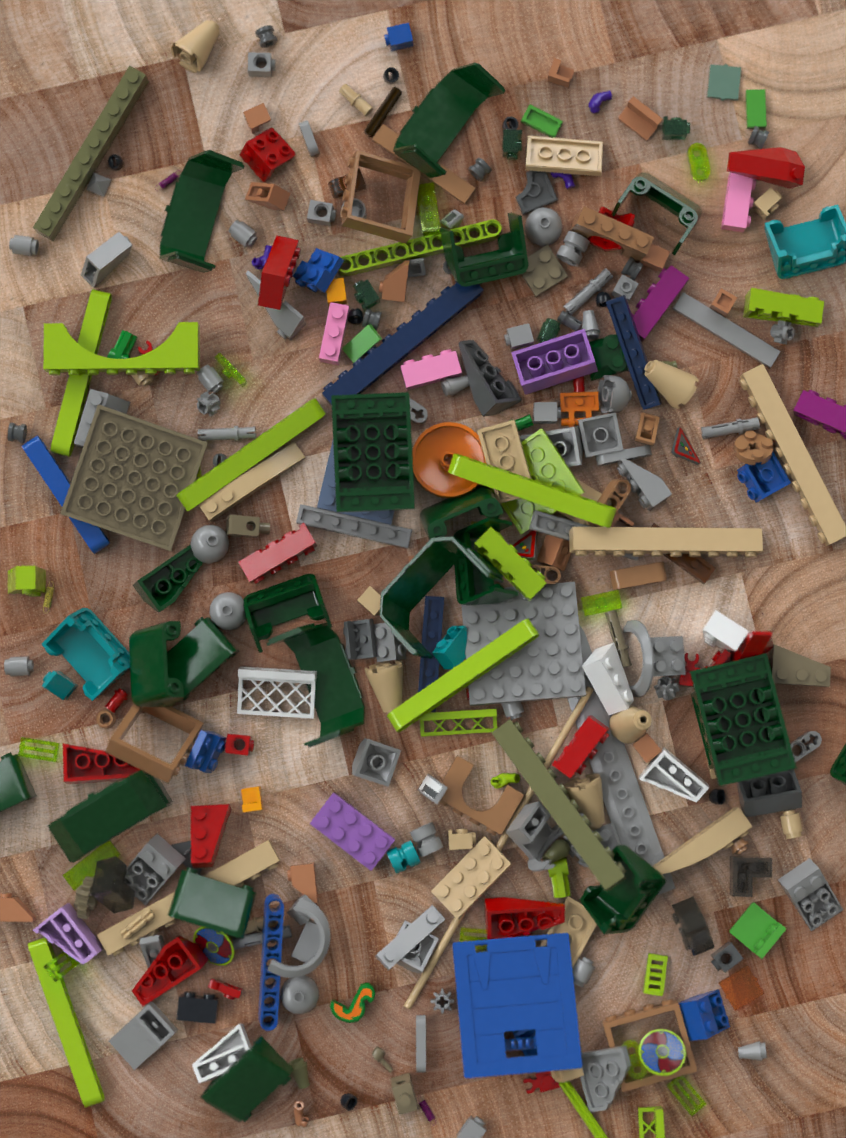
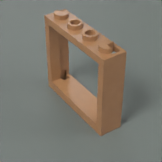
(391, 168)
(144, 760)
(647, 1011)

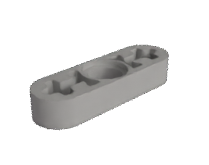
(629, 454)
(810, 747)
(420, 1043)

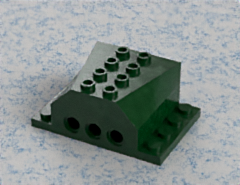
(372, 452)
(741, 720)

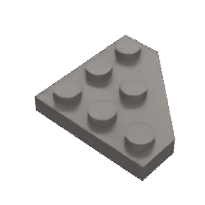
(603, 1075)

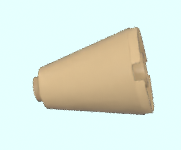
(196, 46)
(671, 382)
(387, 683)
(630, 724)
(589, 797)

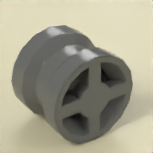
(266, 36)
(758, 137)
(479, 169)
(632, 268)
(371, 318)
(17, 432)

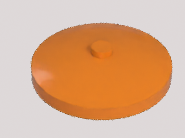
(434, 453)

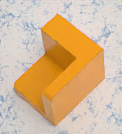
(336, 292)
(251, 799)

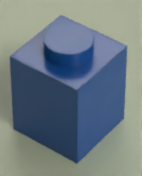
(399, 37)

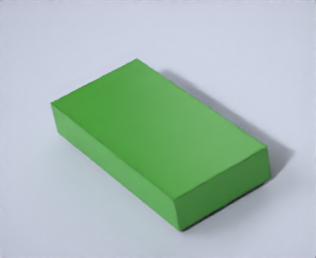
(755, 108)
(541, 121)
(362, 343)

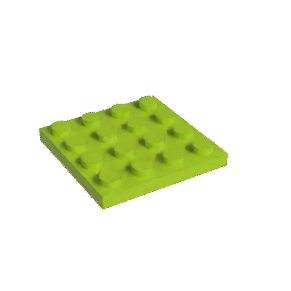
(546, 467)

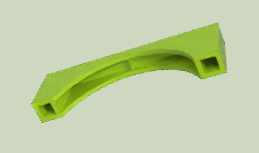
(177, 353)

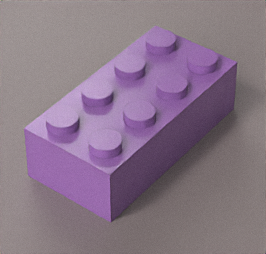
(554, 361)
(352, 831)

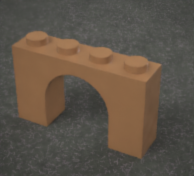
(633, 241)
(494, 818)

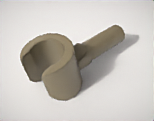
(378, 1053)

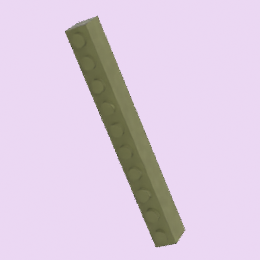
(91, 153)
(559, 806)

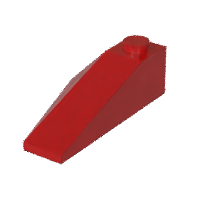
(769, 165)
(753, 644)

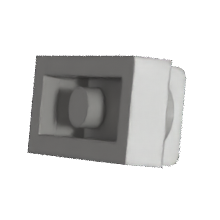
(151, 947)

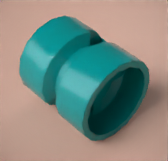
(403, 857)

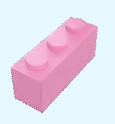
(737, 203)
(334, 333)
(430, 369)

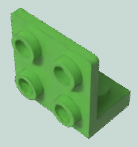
(757, 930)

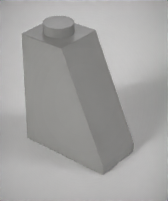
(105, 259)

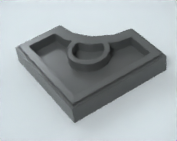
(537, 192)

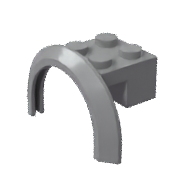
(660, 656)
(534, 834)
(311, 945)

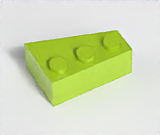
(27, 580)

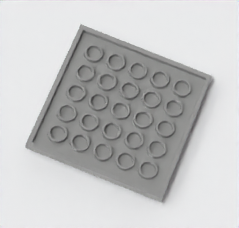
(542, 669)

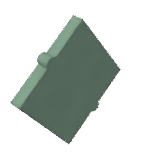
(724, 82)

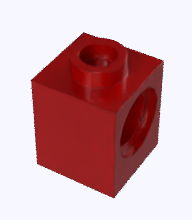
(230, 744)

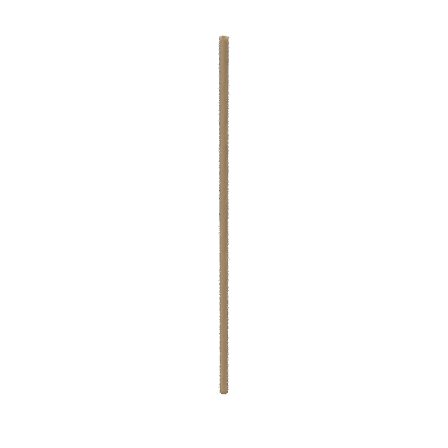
(500, 844)

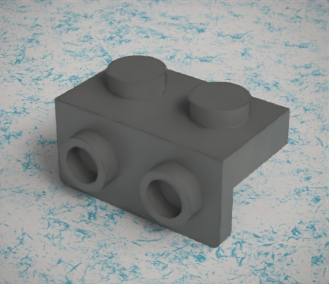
(360, 639)

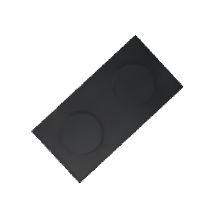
(198, 1008)

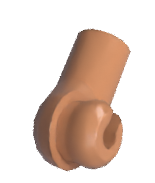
(300, 1120)

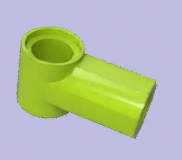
(559, 878)

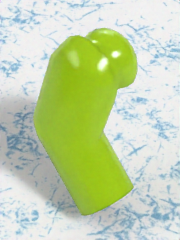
(504, 779)

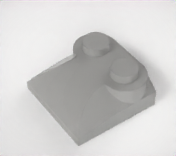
(600, 435)
(375, 761)
(418, 957)

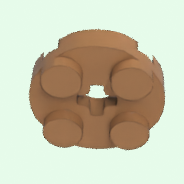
(749, 440)

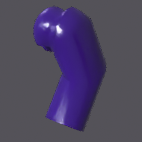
(597, 99)
(568, 179)
(259, 263)

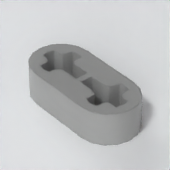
(309, 138)
(417, 407)

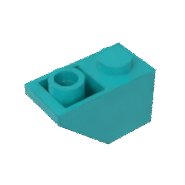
(452, 647)
(59, 684)

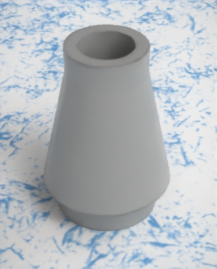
(590, 325)
(454, 385)
(753, 1051)

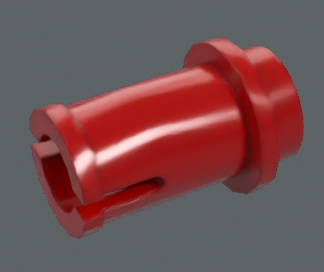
(579, 384)
(117, 699)

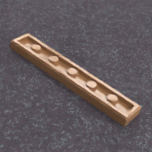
(449, 182)

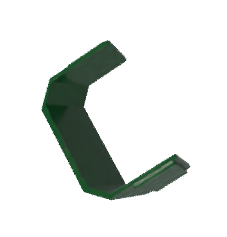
(443, 116)
(194, 209)
(418, 579)
(337, 690)
(108, 814)

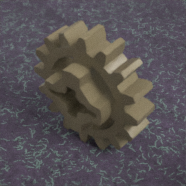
(84, 900)

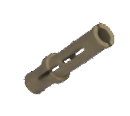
(617, 637)

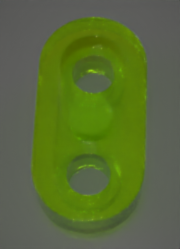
(700, 162)
(635, 1060)

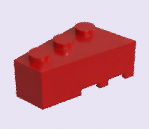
(582, 747)
(207, 829)

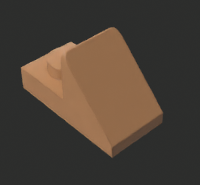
(647, 429)

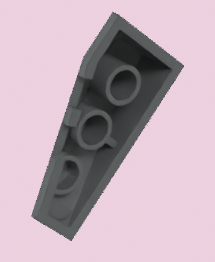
(488, 387)

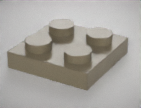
(543, 271)

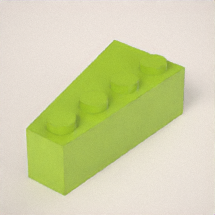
(778, 306)
(510, 564)

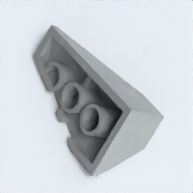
(287, 319)
(567, 442)

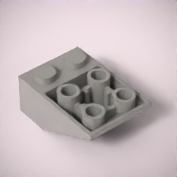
(646, 484)
(152, 868)
(810, 894)
(143, 1035)

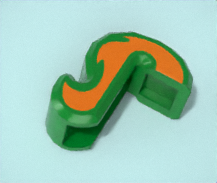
(357, 1008)

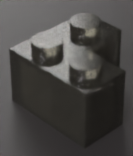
(744, 869)
(110, 885)
(693, 926)

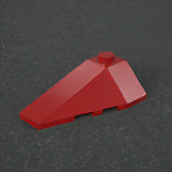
(519, 917)
(171, 966)

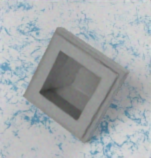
(98, 184)
(453, 219)
(416, 267)

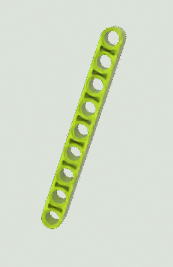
(426, 241)
(78, 385)
(251, 454)
(532, 490)
(463, 675)
(67, 1024)

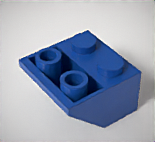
(704, 1015)

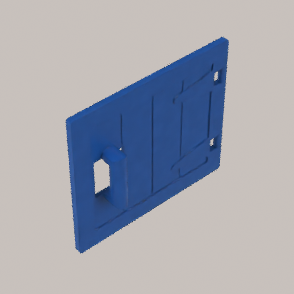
(516, 990)

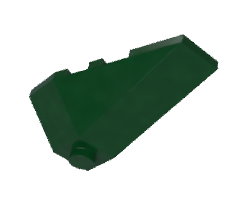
(168, 580)

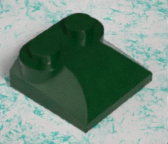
(608, 357)

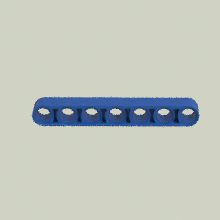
(59, 485)
(270, 953)

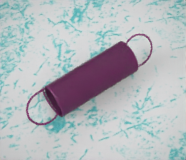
(168, 180)
(427, 1111)

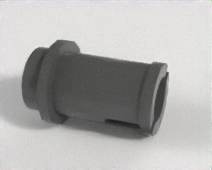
(569, 321)

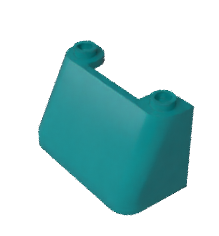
(808, 245)
(89, 650)

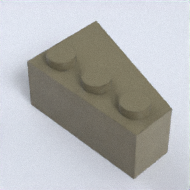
(796, 669)

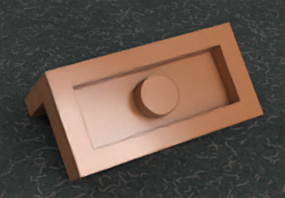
(640, 118)
(554, 552)

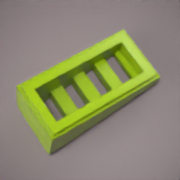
(652, 991)

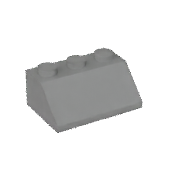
(94, 398)

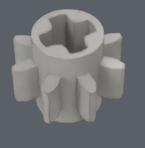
(782, 332)
(208, 403)
(666, 688)
(446, 1004)

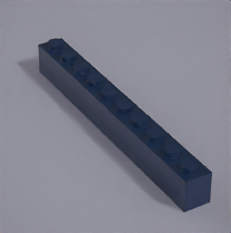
(404, 341)

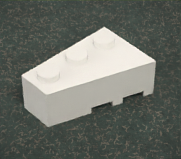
(723, 632)
(609, 679)
(673, 775)
(222, 1055)

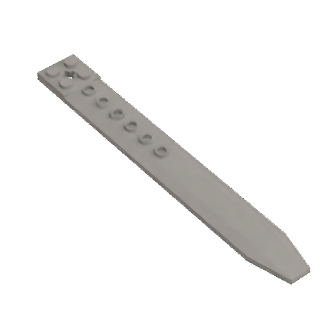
(619, 784)

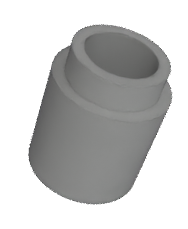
(243, 233)
(24, 245)
(210, 379)
(18, 666)
(512, 709)
(582, 971)

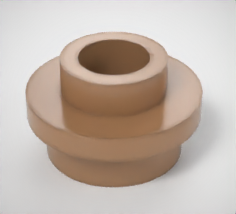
(100, 716)
(739, 847)

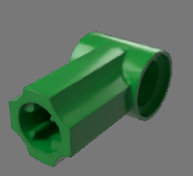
(123, 346)

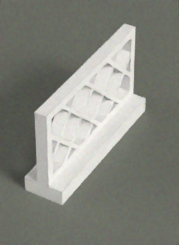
(276, 675)

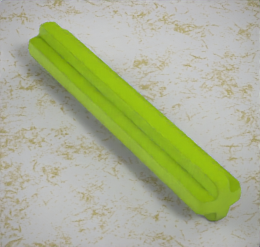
(582, 1109)

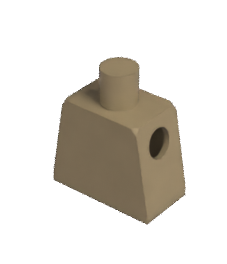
(237, 526)
(404, 1093)

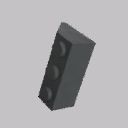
(770, 793)

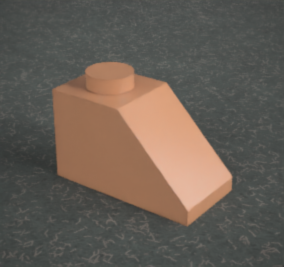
(268, 195)
(395, 283)
(304, 879)
(14, 910)

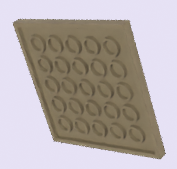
(132, 477)

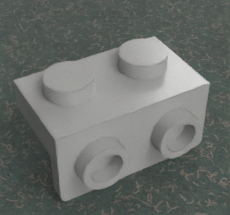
(387, 645)

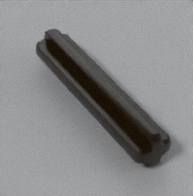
(382, 112)

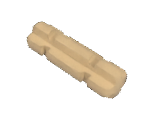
(137, 924)

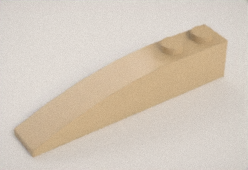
(251, 482)
(707, 842)

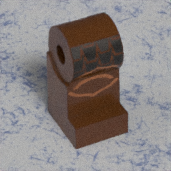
(338, 186)

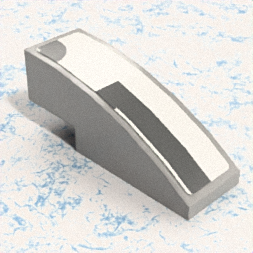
(432, 788)

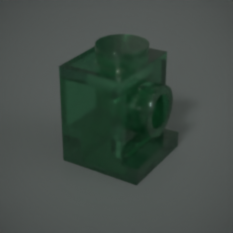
(675, 128)
(511, 144)
(365, 294)

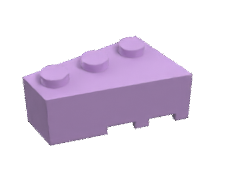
(70, 934)

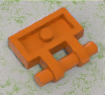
(578, 402)

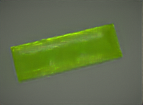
(428, 209)
(88, 865)

